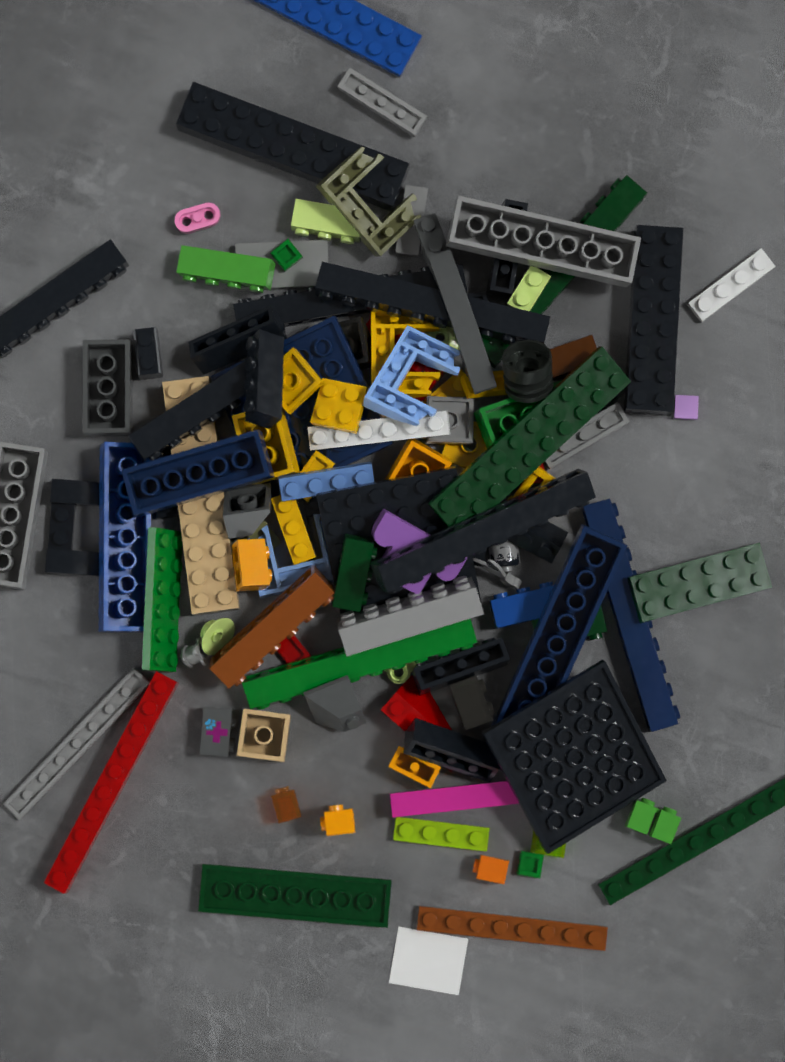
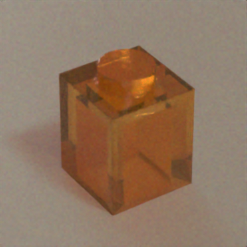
(286, 804)

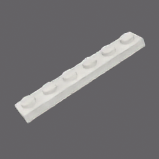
(379, 431)

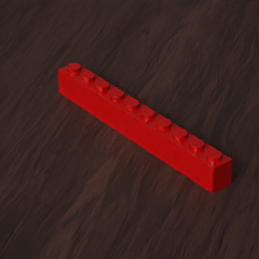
(111, 783)

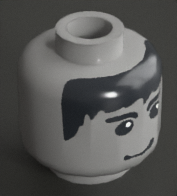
(505, 555)

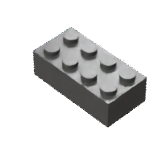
(107, 388)

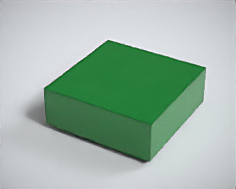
(286, 255)
(530, 864)

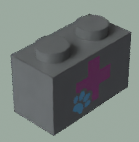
(216, 732)

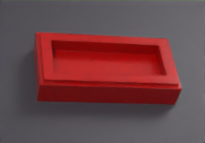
(292, 650)

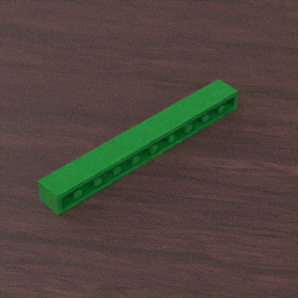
(305, 674)

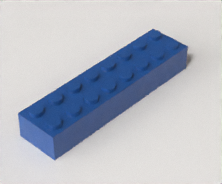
(121, 544)

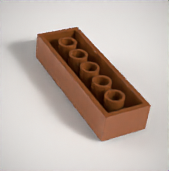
(271, 627)

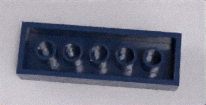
(198, 473)

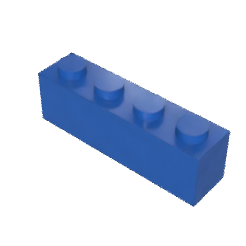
(521, 607)

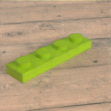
(441, 834)

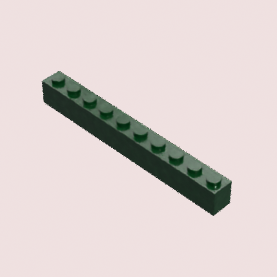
(609, 215)

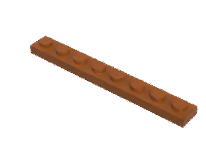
(512, 928)

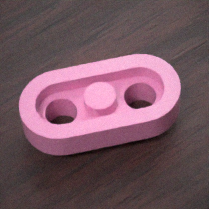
(197, 217)

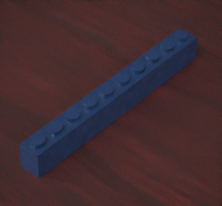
(635, 636)

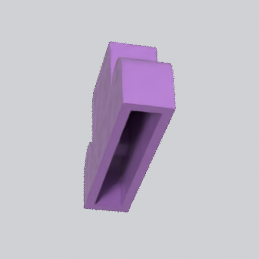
(397, 533)

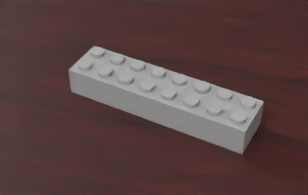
(543, 241)

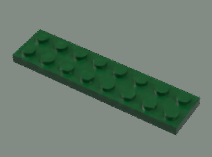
(295, 895)

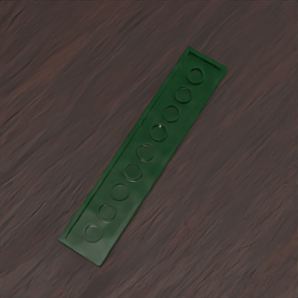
(531, 439)

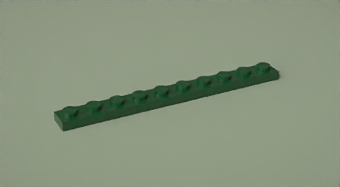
(694, 843)

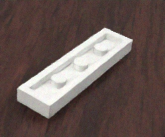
(731, 285)

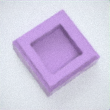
(686, 407)

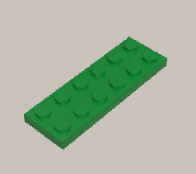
(162, 600)

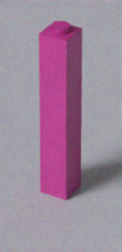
(452, 798)

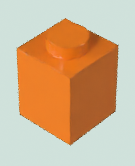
(491, 869)

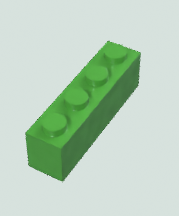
(226, 268)

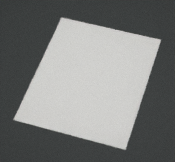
(428, 960)

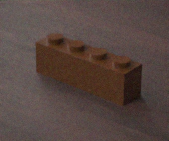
(570, 355)

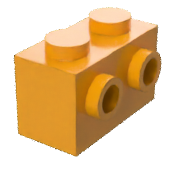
(251, 565)
(414, 768)
(338, 820)

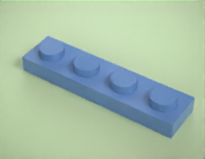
(318, 481)

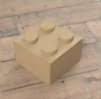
(264, 735)

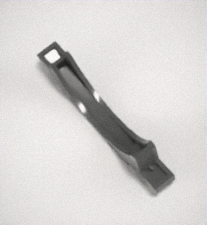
(453, 293)

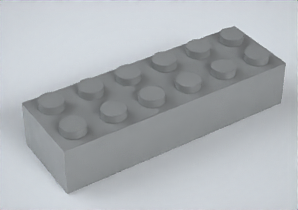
(20, 497)
(409, 615)

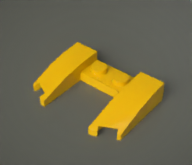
(382, 343)

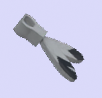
(505, 577)

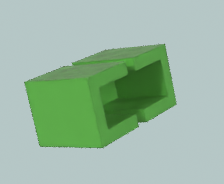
(665, 823)

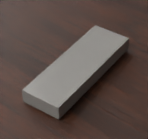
(409, 242)

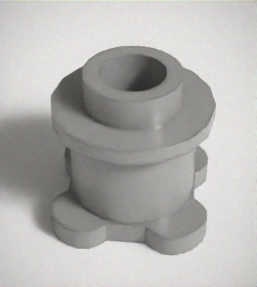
(194, 654)

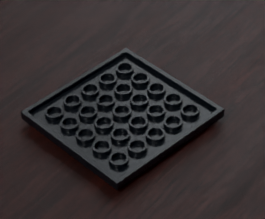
(358, 507)
(574, 756)

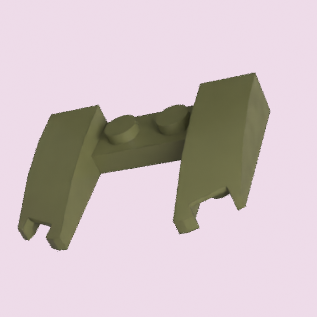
(338, 190)

